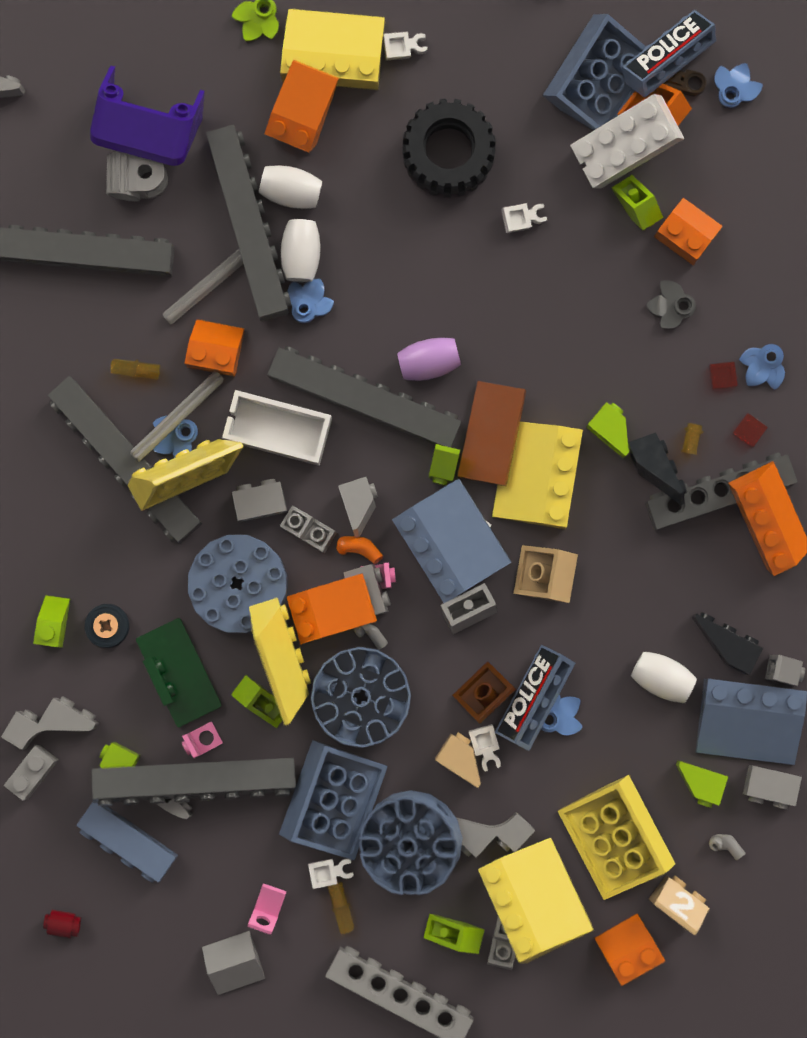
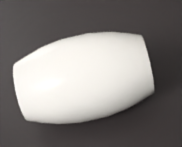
(290, 187)
(300, 250)
(663, 677)

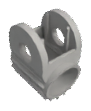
(126, 179)

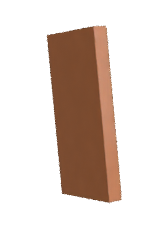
(491, 433)

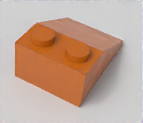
(301, 106)
(331, 608)

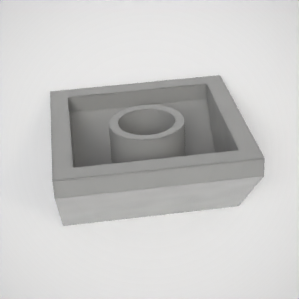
(232, 963)

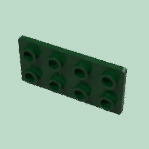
(178, 672)

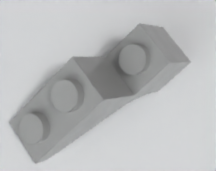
(58, 716)
(511, 834)

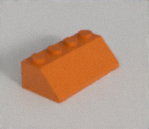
(770, 518)

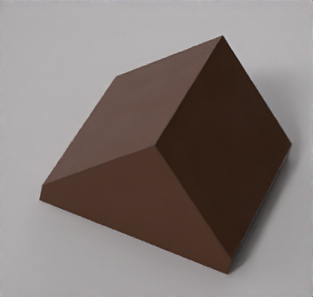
(483, 692)

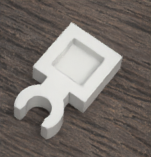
(400, 46)
(519, 217)
(485, 742)
(325, 872)

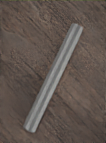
(203, 287)
(176, 416)

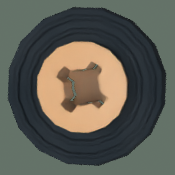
(114, 630)

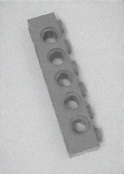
(404, 1008)

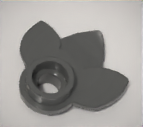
(668, 305)

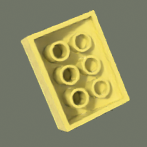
(336, 45)
(183, 472)
(540, 476)
(280, 656)
(616, 838)
(535, 900)

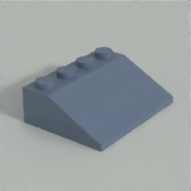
(592, 77)
(451, 541)
(750, 721)
(332, 800)

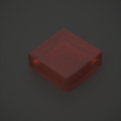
(723, 375)
(750, 430)

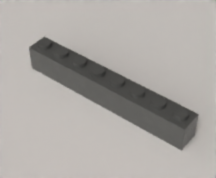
(248, 224)
(86, 250)
(363, 398)
(115, 452)
(193, 781)

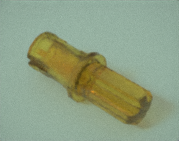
(135, 369)
(341, 907)

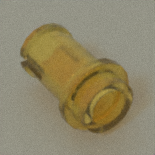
(691, 438)

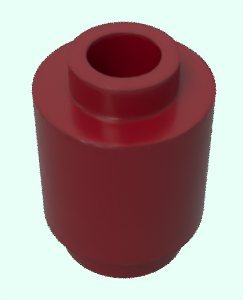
(62, 924)

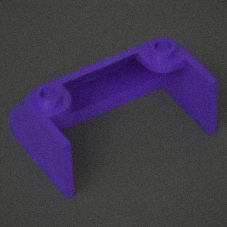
(141, 129)

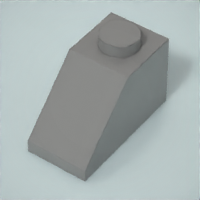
(359, 503)
(784, 670)

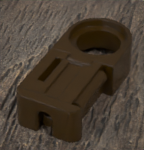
(680, 82)

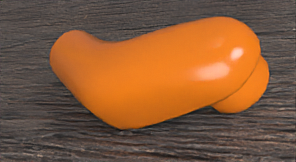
(360, 546)

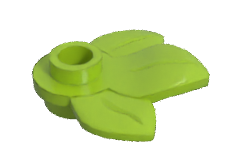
(256, 22)

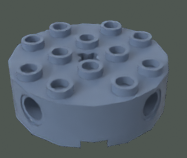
(213, 576)
(338, 708)
(412, 867)

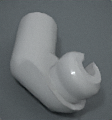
(373, 633)
(726, 842)

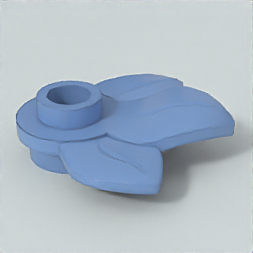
(738, 83)
(311, 297)
(762, 369)
(175, 441)
(563, 716)

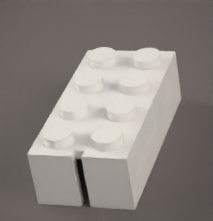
(627, 141)
(277, 427)

